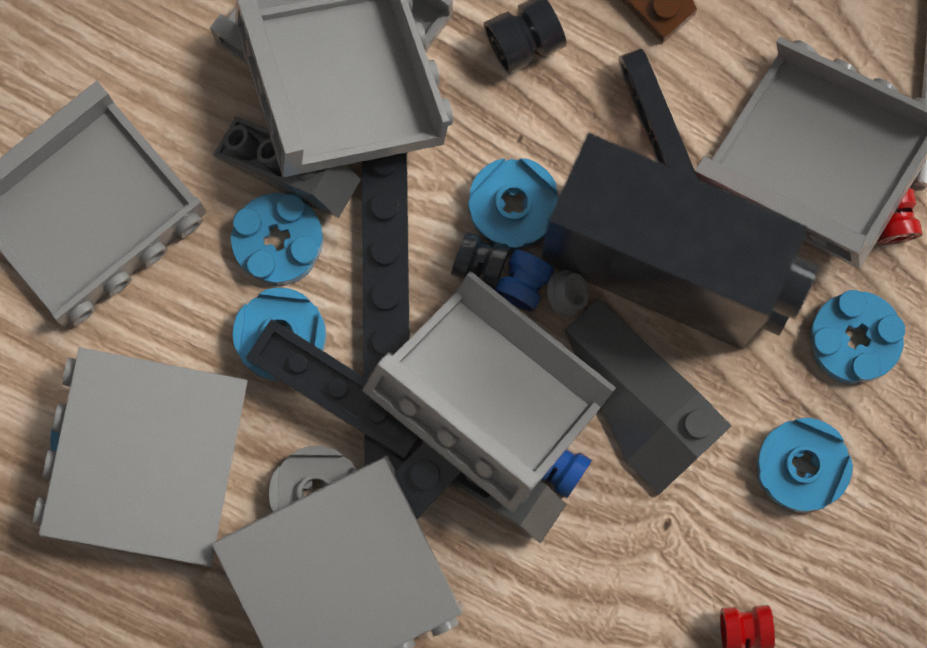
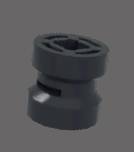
(481, 259)

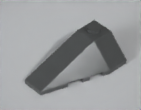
(653, 410)

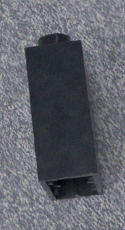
(677, 245)

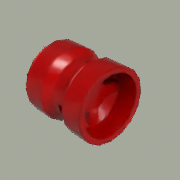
(903, 224)
(747, 628)

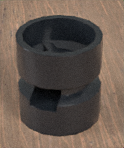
(529, 32)

